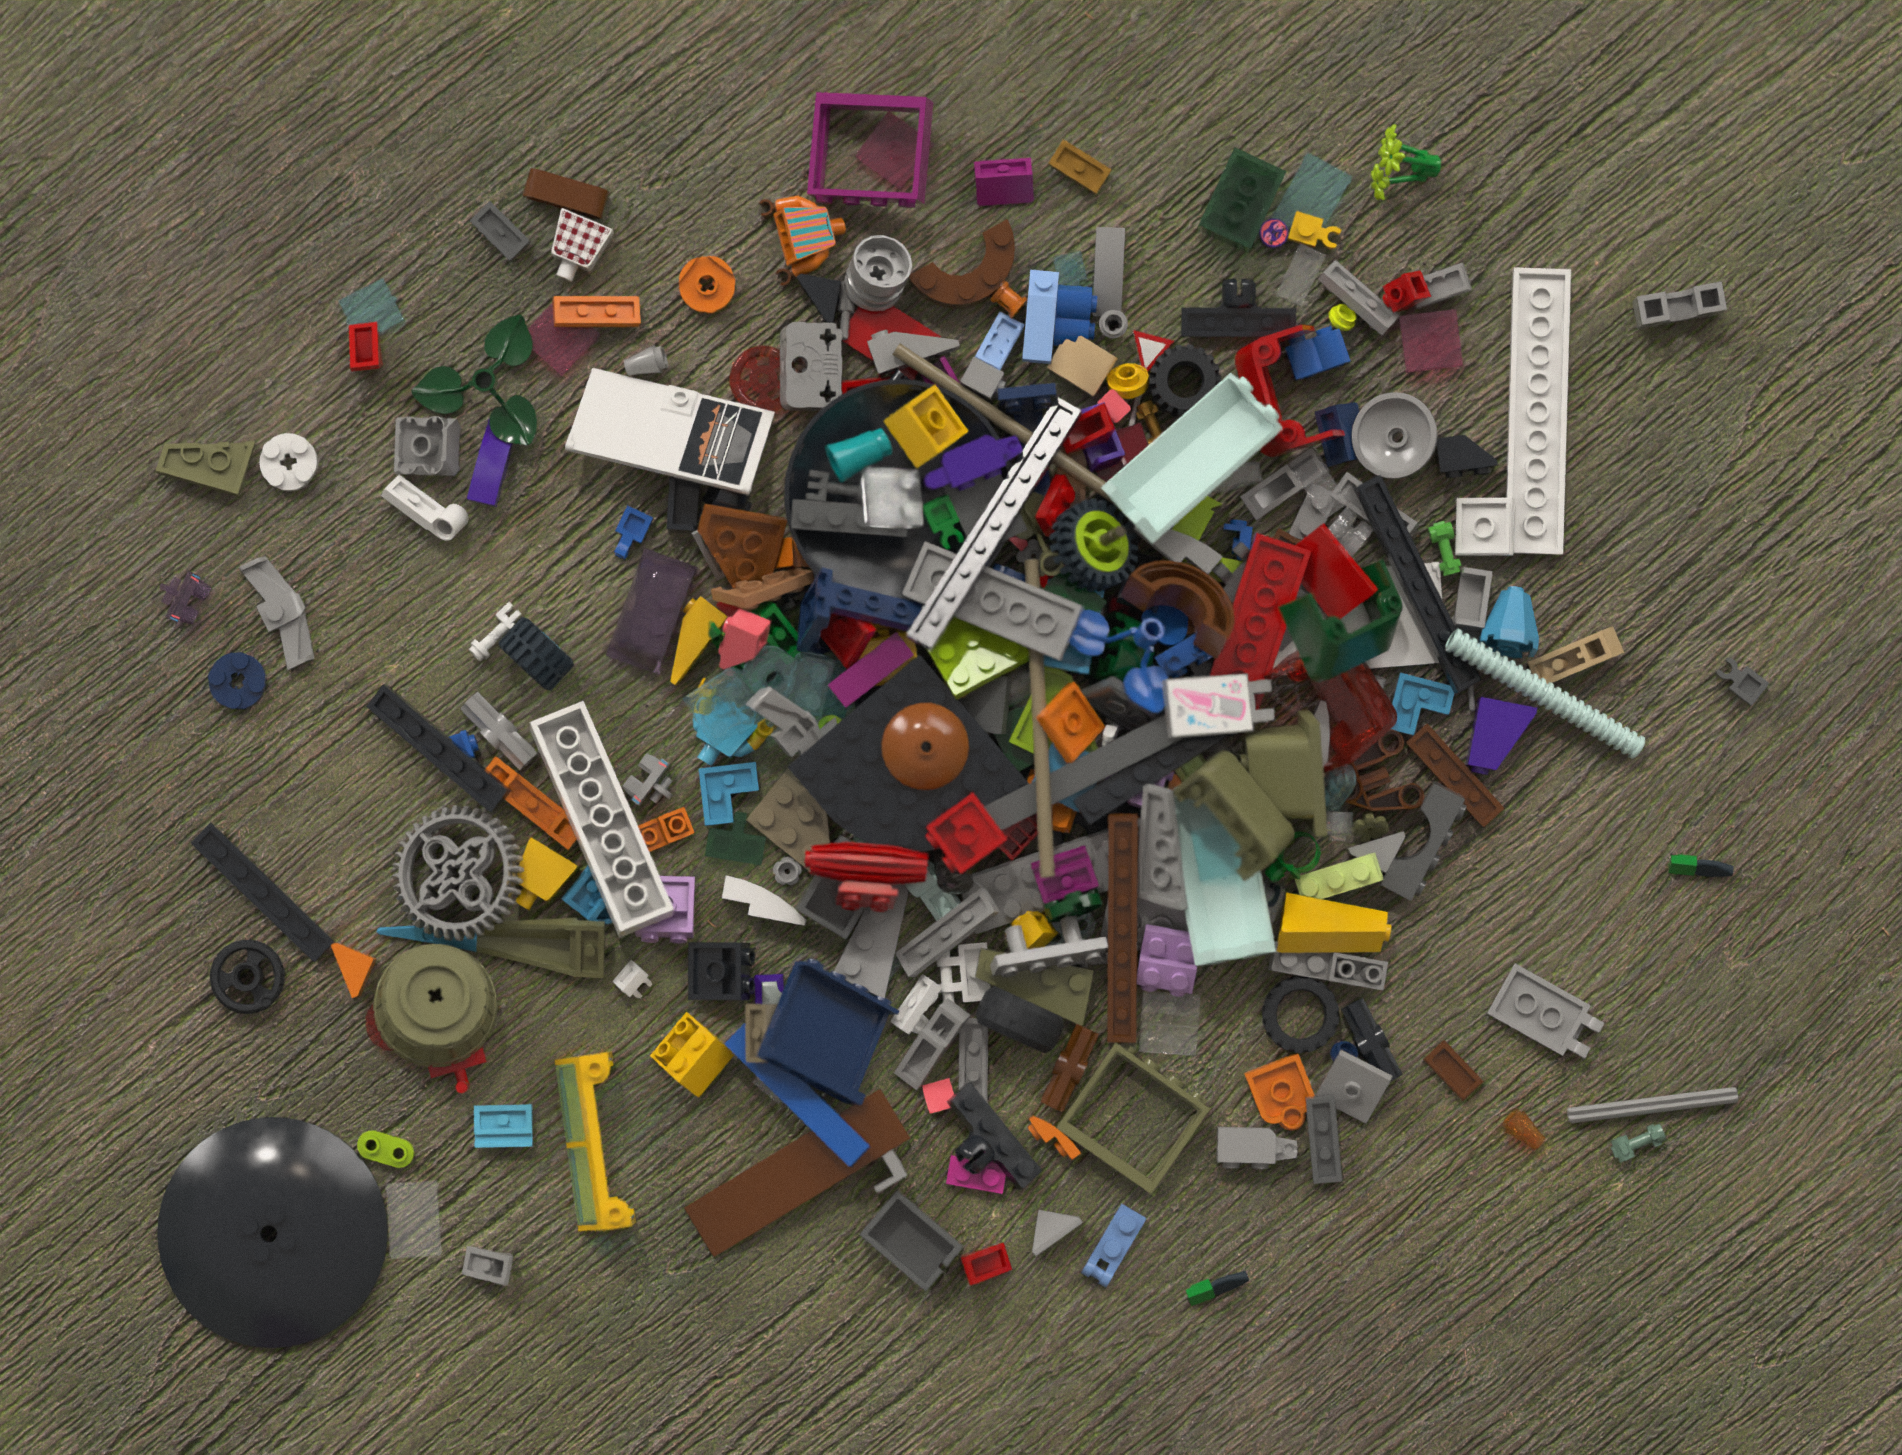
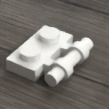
(971, 987)

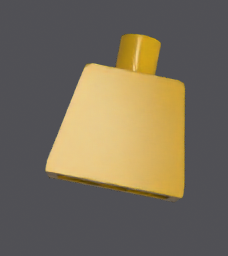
(543, 874)

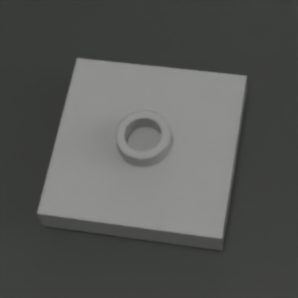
(1354, 1085)

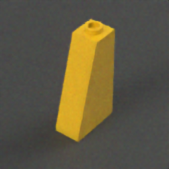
(1329, 926)

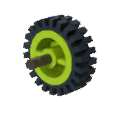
(1094, 545)

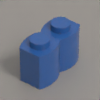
(1073, 313)
(1317, 353)

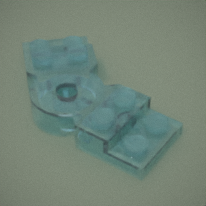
(804, 680)

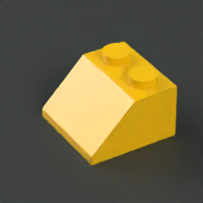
(925, 426)

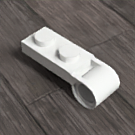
(424, 510)

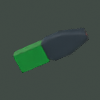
(1689, 865)
(1205, 1290)

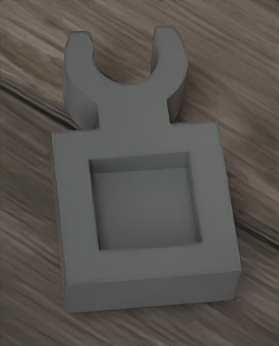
(1745, 684)

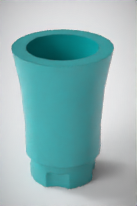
(857, 453)

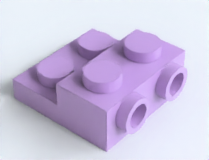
(680, 925)
(1166, 961)

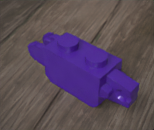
(972, 461)

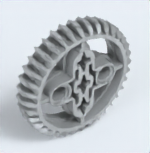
(445, 873)

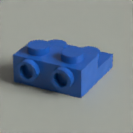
(1179, 656)

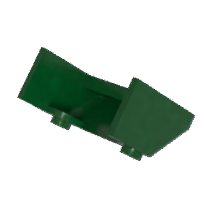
(1327, 645)

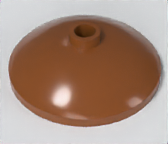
(903, 746)

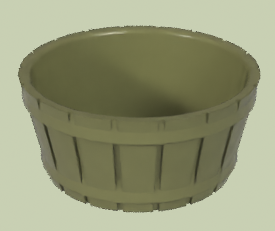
(442, 1030)

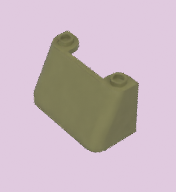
(1241, 809)

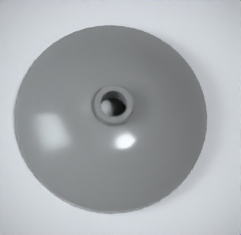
(1380, 422)

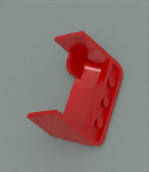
(1253, 364)

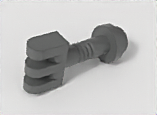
(832, 488)

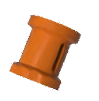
(1009, 299)

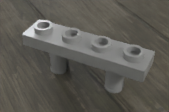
(1039, 959)

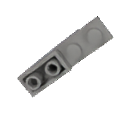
(1332, 967)

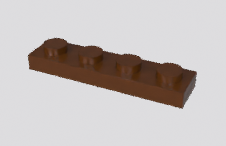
(1454, 774)

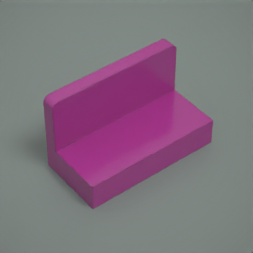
(1004, 181)

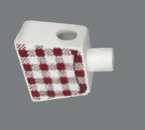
(578, 243)

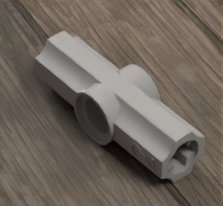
(499, 731)

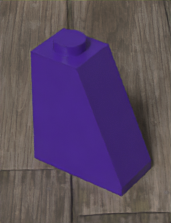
(1495, 732)

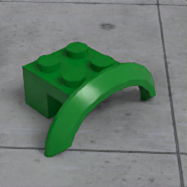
(780, 632)

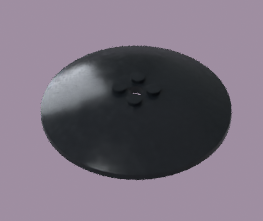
(870, 560)
(325, 1220)

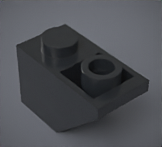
(1461, 455)

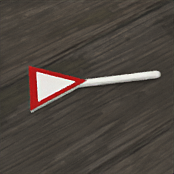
(1148, 349)

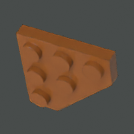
(742, 541)

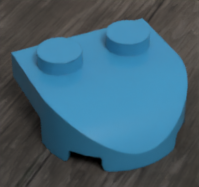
(587, 899)

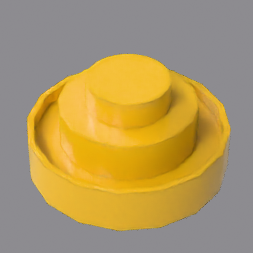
(1128, 380)

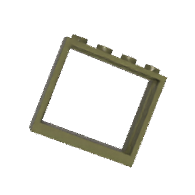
(1171, 1083)

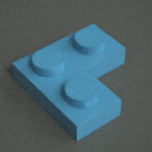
(1417, 694)
(719, 784)

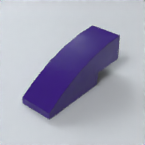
(489, 469)

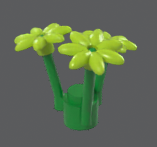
(1422, 163)

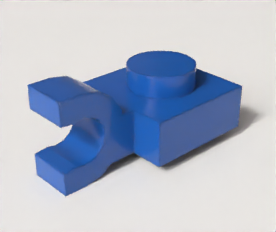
(632, 528)

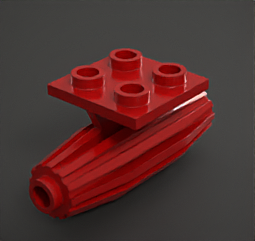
(867, 871)

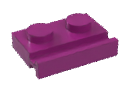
(1072, 874)

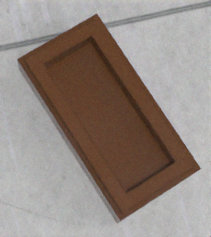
(1453, 1070)

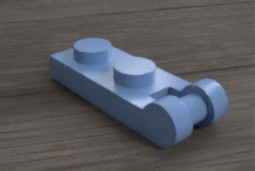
(1114, 1244)

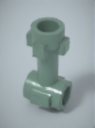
(1623, 1148)

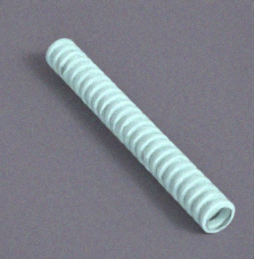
(1545, 693)

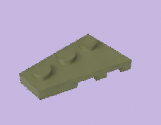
(208, 465)

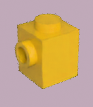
(1036, 929)

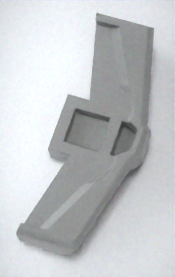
(281, 610)
(796, 727)

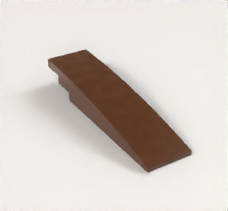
(791, 1177)

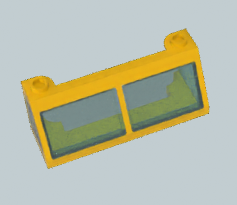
(583, 1142)

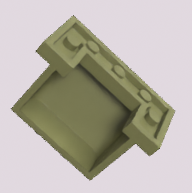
(1289, 769)

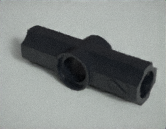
(1370, 1038)

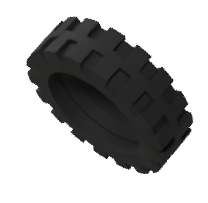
(1330, 1021)

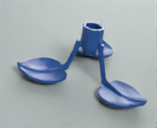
(1144, 684)

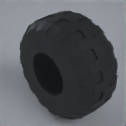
(1019, 1019)

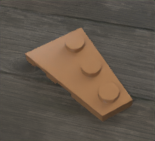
(751, 593)

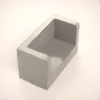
(1472, 599)

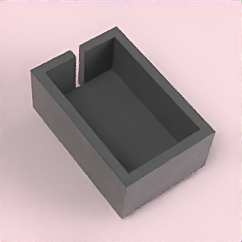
(820, 904)
(911, 1239)

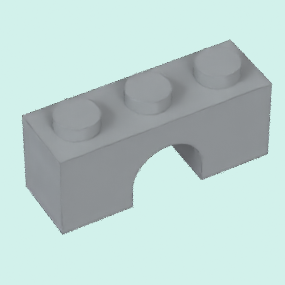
(1679, 306)

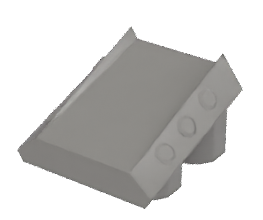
(427, 446)

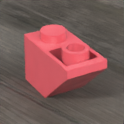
(743, 638)

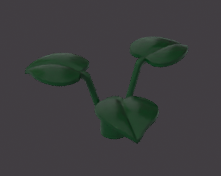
(513, 420)

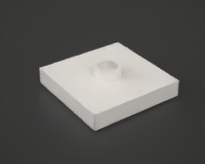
(1485, 526)

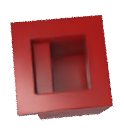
(1405, 291)

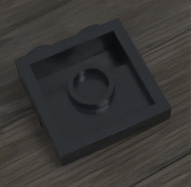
(720, 970)

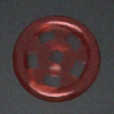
(749, 360)

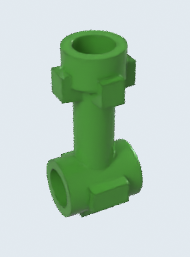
(1440, 534)

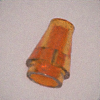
(1522, 1128)

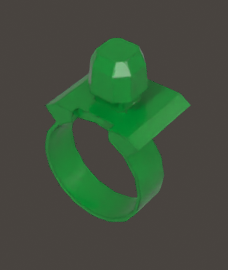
(1276, 870)

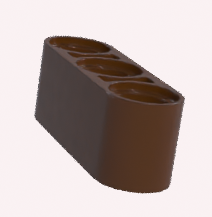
(565, 193)

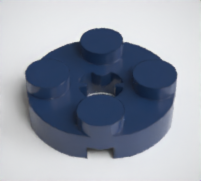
(221, 677)

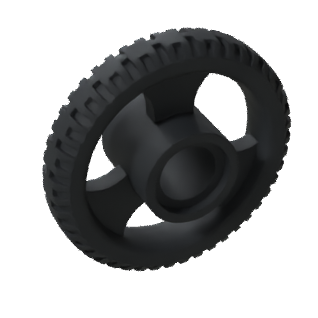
(262, 996)

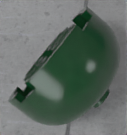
(1122, 654)

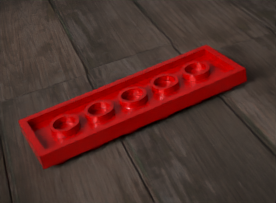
(1268, 581)

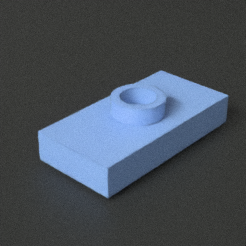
(999, 341)

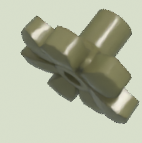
(1370, 827)

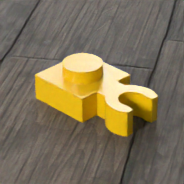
(1307, 230)

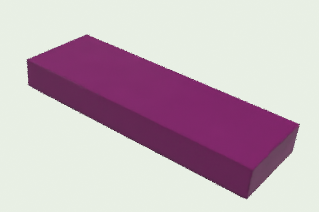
(870, 669)

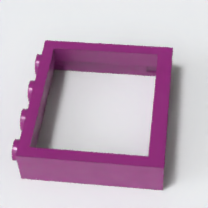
(867, 102)

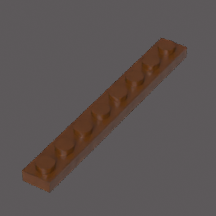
(1122, 927)

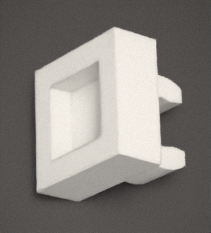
(631, 978)

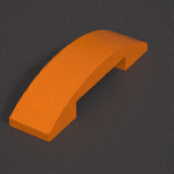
(534, 803)

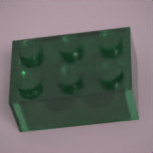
(1241, 200)

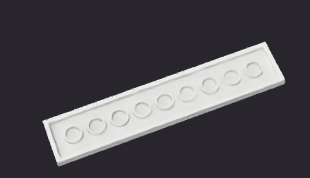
(1538, 407)

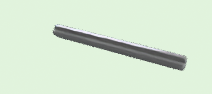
(1652, 1105)

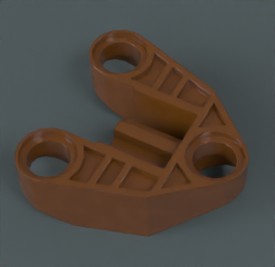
(1389, 799)

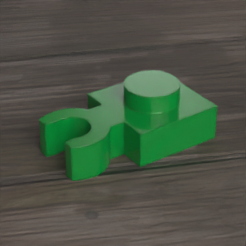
(941, 517)

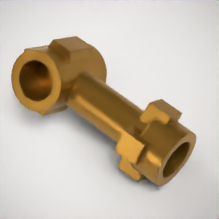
(1146, 411)

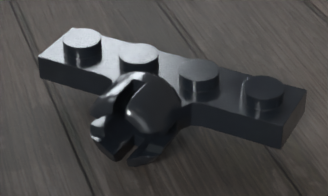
(1236, 315)
(990, 1140)

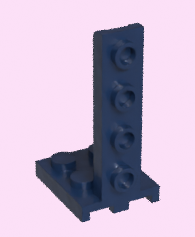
(1027, 407)
(836, 598)

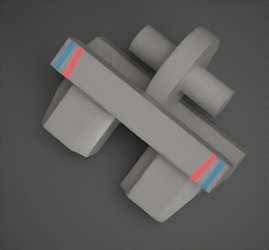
(640, 790)

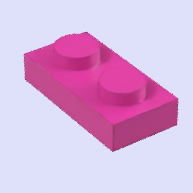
(990, 1179)

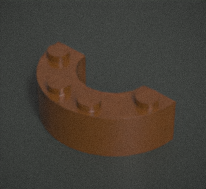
(973, 287)
(1189, 591)

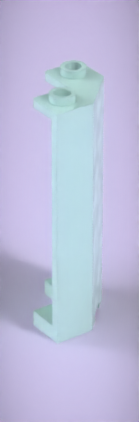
(1192, 457)
(1223, 916)

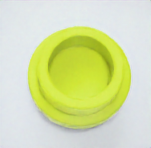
(1342, 317)

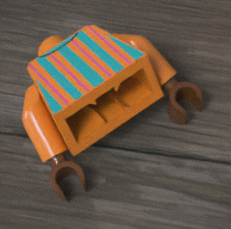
(803, 233)

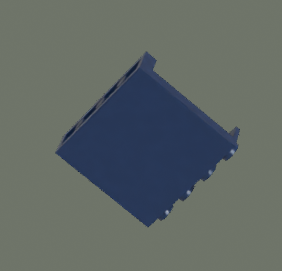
(825, 1030)

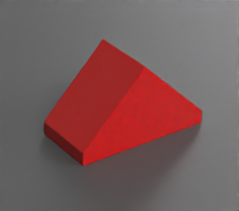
(364, 347)
(1090, 430)
(986, 1263)

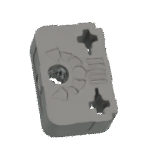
(819, 363)

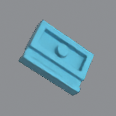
(503, 1125)

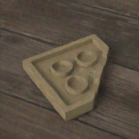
(791, 817)

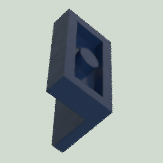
(1338, 418)

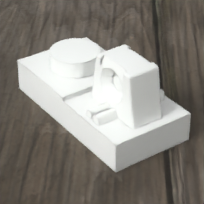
(912, 1009)

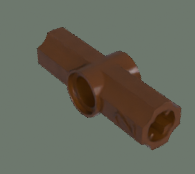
(1069, 1067)

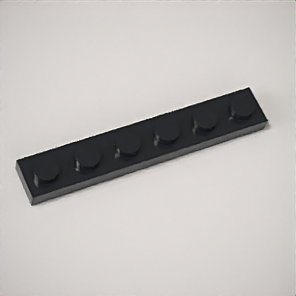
(438, 748)
(1149, 770)
(262, 892)

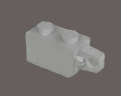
(1252, 1146)

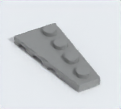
(873, 946)

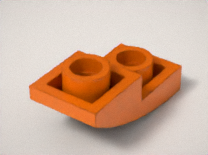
(666, 829)
(1046, 1131)

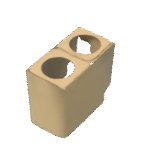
(1082, 364)

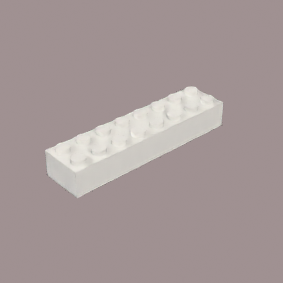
(601, 819)

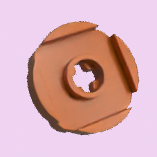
(706, 268)

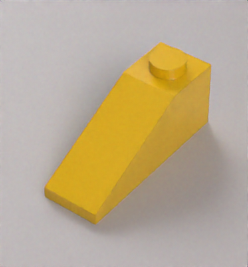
(694, 635)

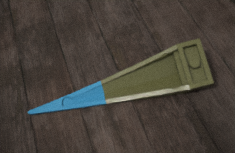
(552, 944)

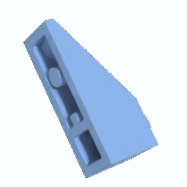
(1040, 316)

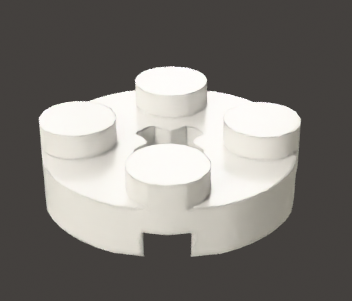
(301, 472)

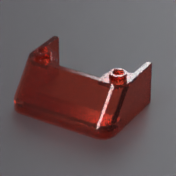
(1355, 703)

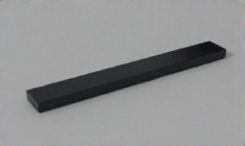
(1414, 579)

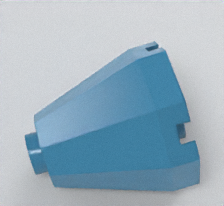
(1511, 625)

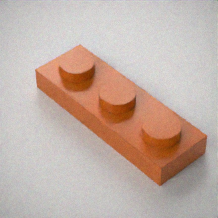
(596, 311)

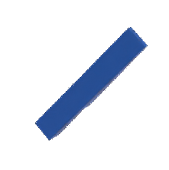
(805, 1104)

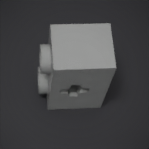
(983, 380)

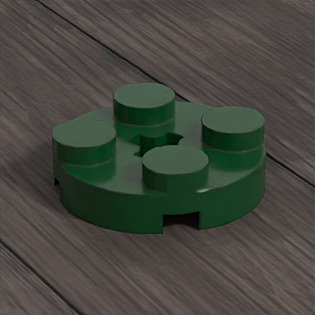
(1074, 904)

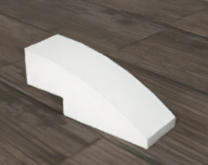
(762, 902)

